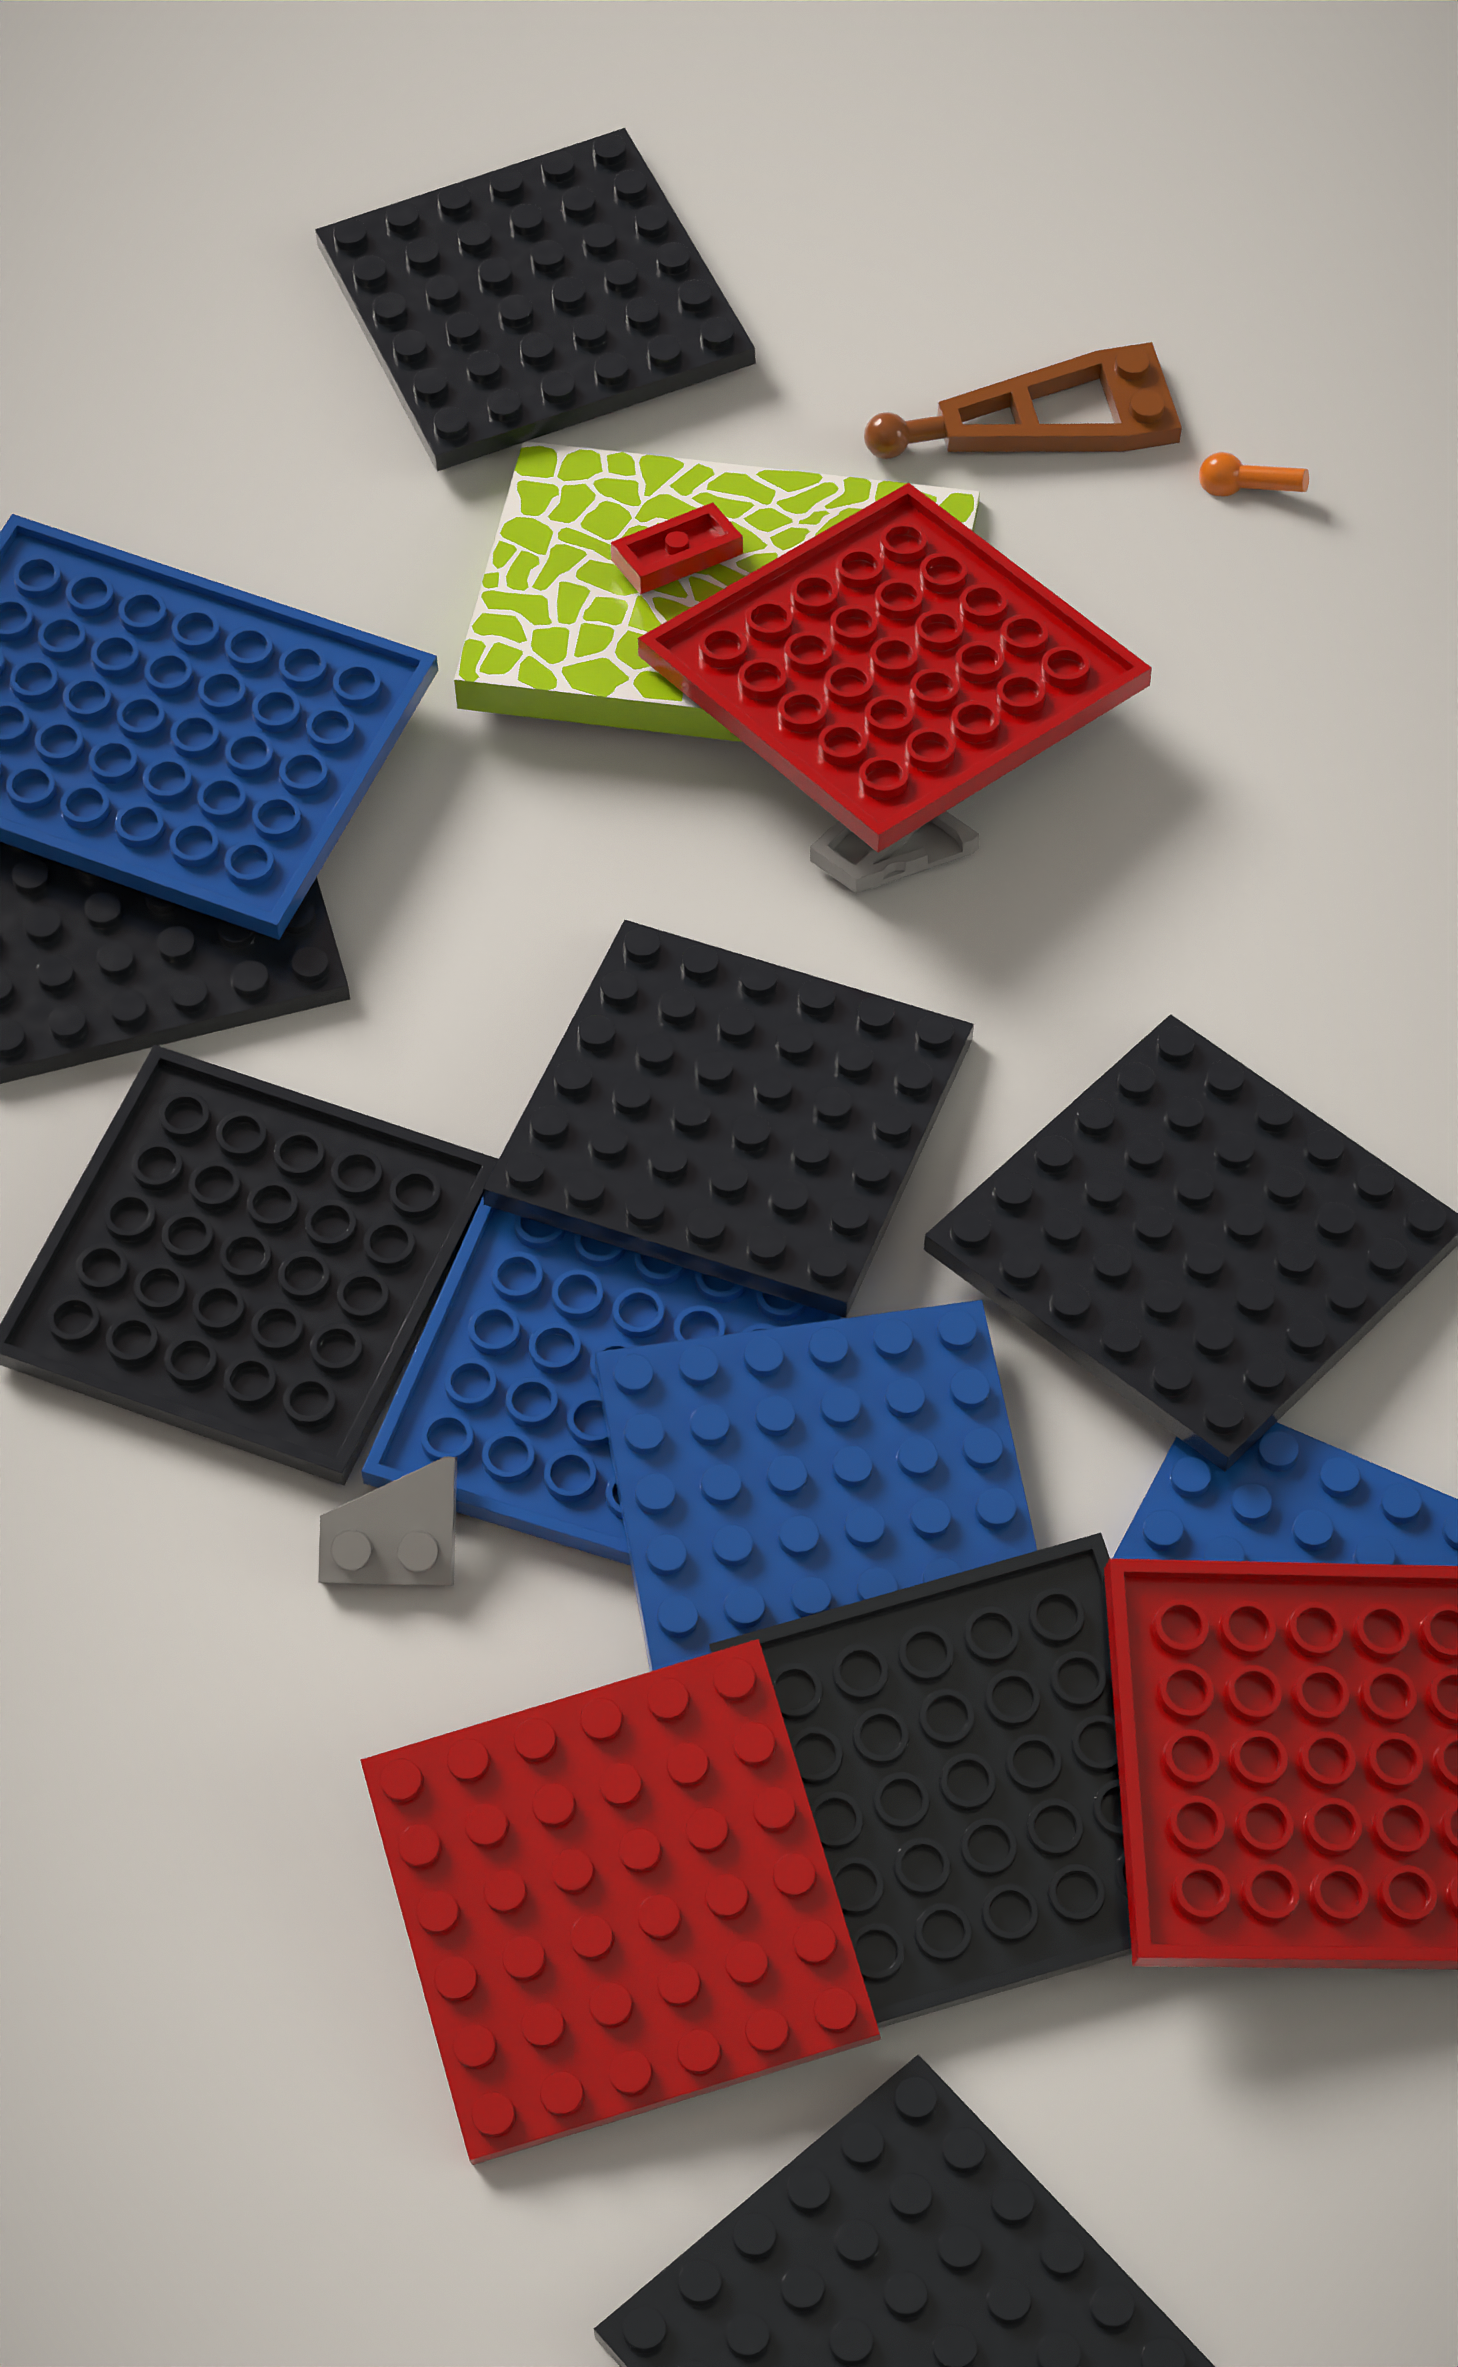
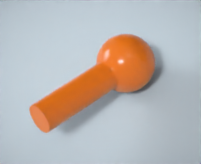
(1225, 475)

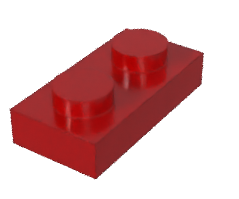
(676, 548)

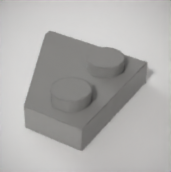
(862, 868)
(394, 1532)

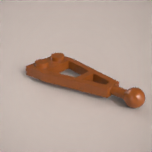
(1131, 383)

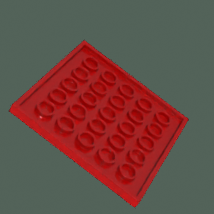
(894, 665)
(1287, 1762)
(617, 1902)

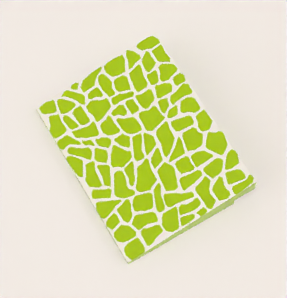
(564, 623)

